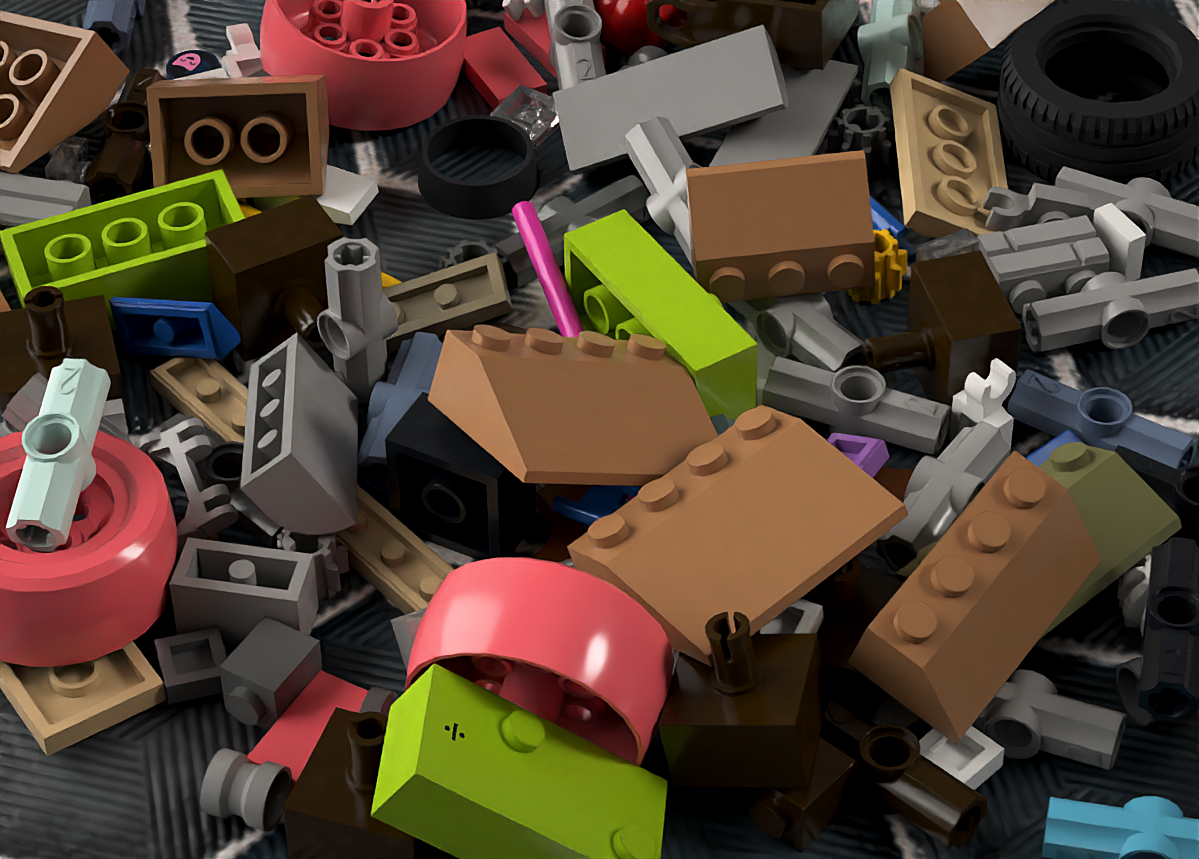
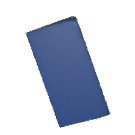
(173, 328)

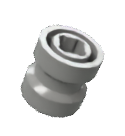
(245, 789)

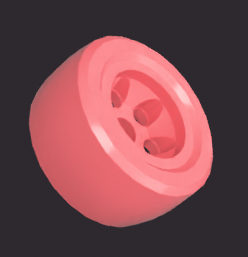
(412, 46)
(108, 575)
(553, 647)

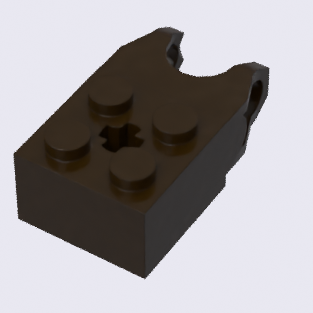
(802, 30)

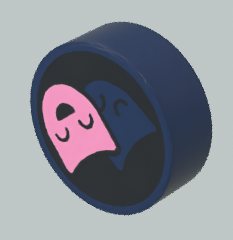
(191, 63)

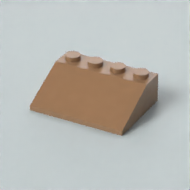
(50, 85)
(571, 404)
(738, 528)

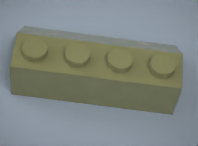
(1116, 508)

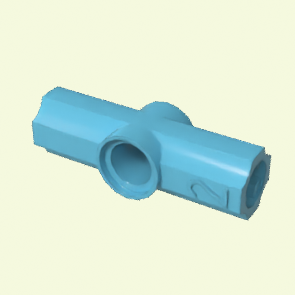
(1140, 830)

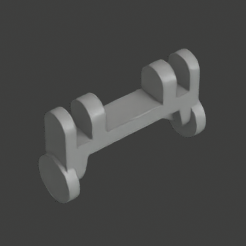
(182, 448)

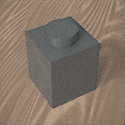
(268, 672)

